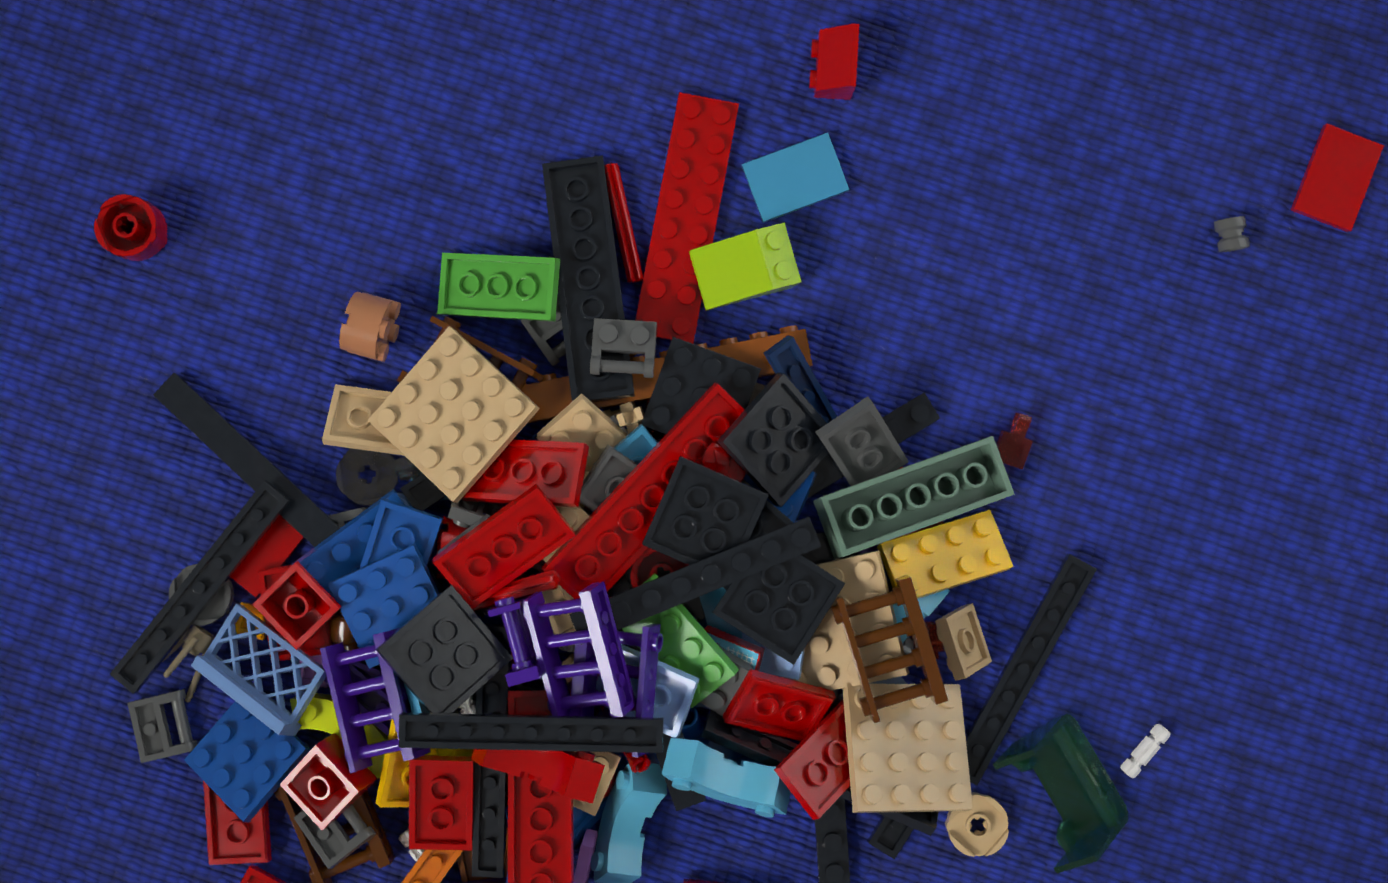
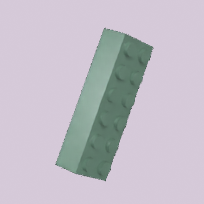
(913, 497)

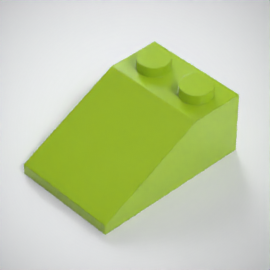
(745, 266)

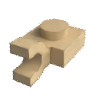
(630, 416)

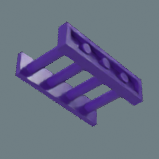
(520, 641)
(606, 644)
(651, 644)
(346, 707)

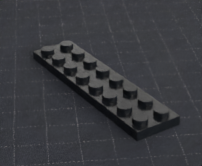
(587, 272)

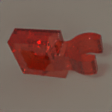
(1013, 445)

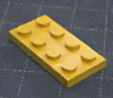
(947, 554)

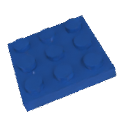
(384, 595)
(245, 760)

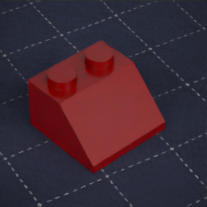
(835, 62)
(297, 605)
(324, 782)

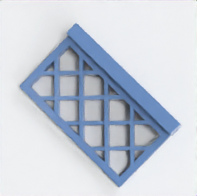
(251, 695)

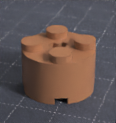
(369, 326)

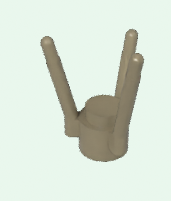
(195, 641)

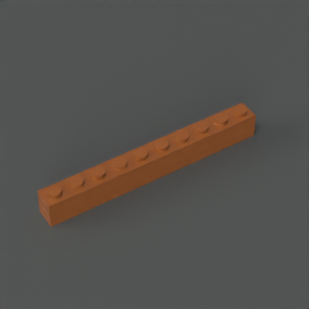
(554, 393)

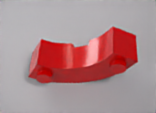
(565, 772)

